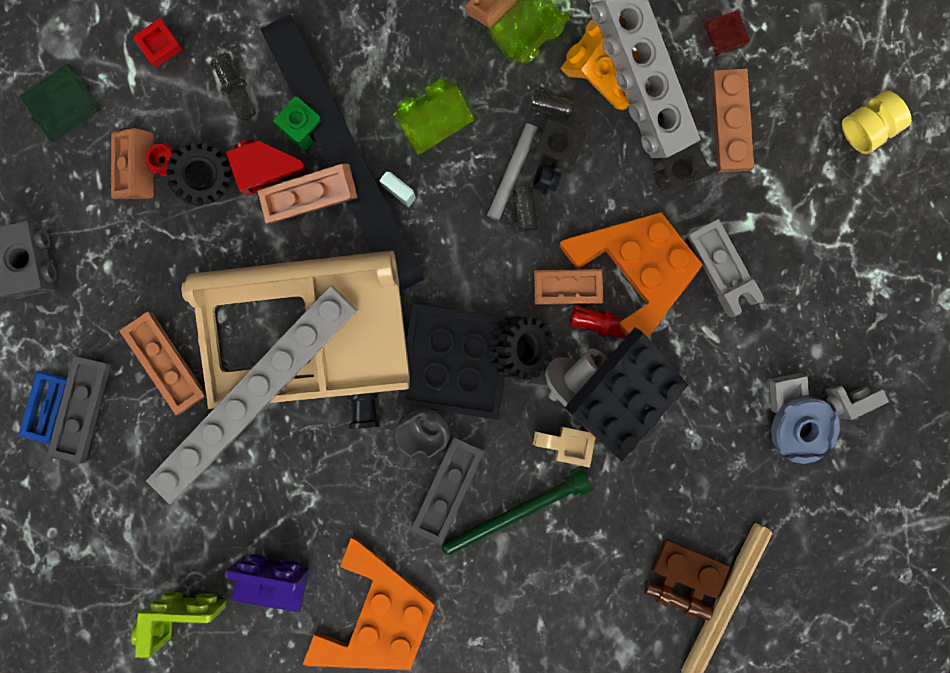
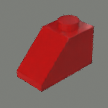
(262, 166)

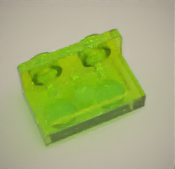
(526, 28)
(433, 115)

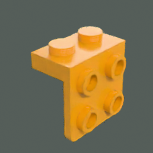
(590, 61)

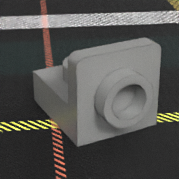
(860, 401)

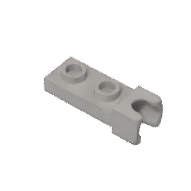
(724, 267)

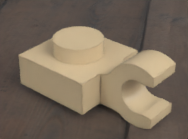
(571, 445)

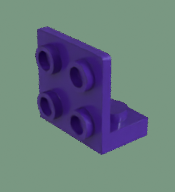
(268, 582)

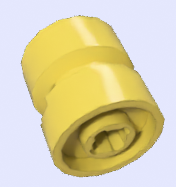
(879, 119)

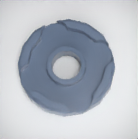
(793, 417)

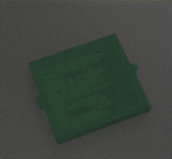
(60, 102)

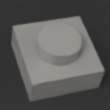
(786, 388)

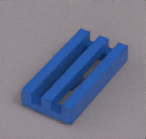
(33, 404)

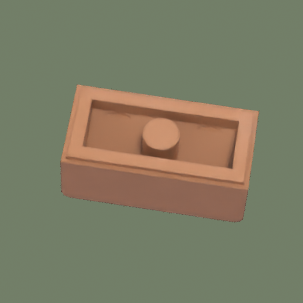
(128, 165)

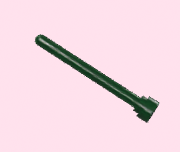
(575, 483)

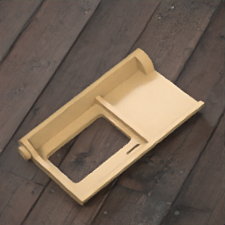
(358, 359)

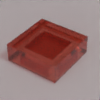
(726, 33)

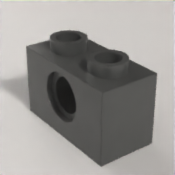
(38, 274)

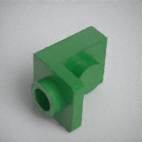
(297, 122)

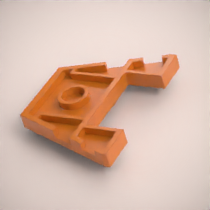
(649, 257)
(389, 622)

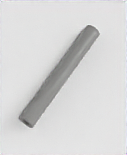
(512, 172)

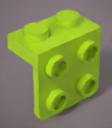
(155, 620)

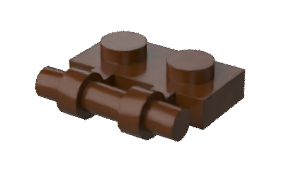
(691, 569)

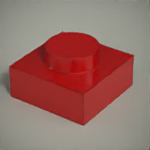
(157, 43)

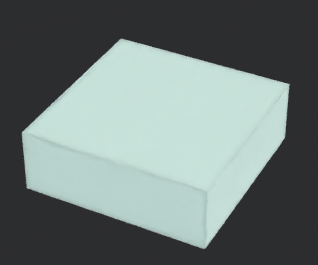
(397, 188)

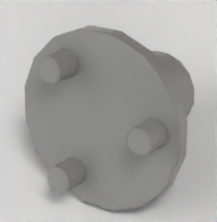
(568, 376)

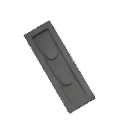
(79, 409)
(447, 490)

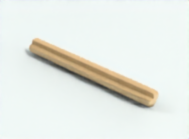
(727, 599)

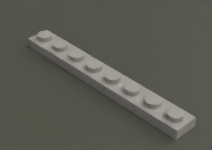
(252, 394)

